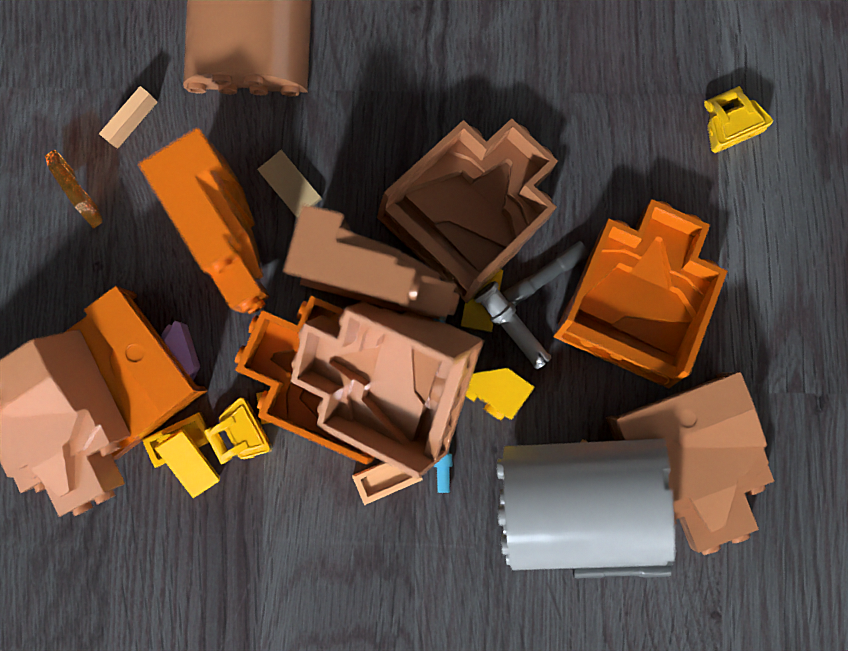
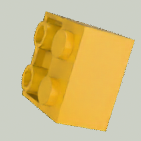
(500, 390)

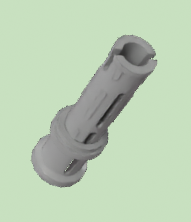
(504, 314)

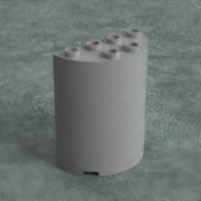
(586, 505)

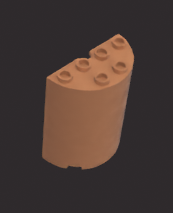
(247, 46)

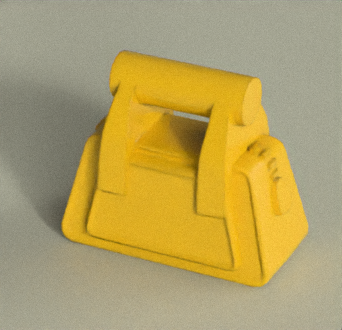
(737, 123)
(243, 431)

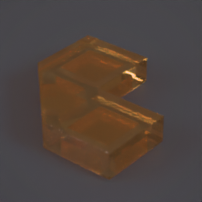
(67, 180)

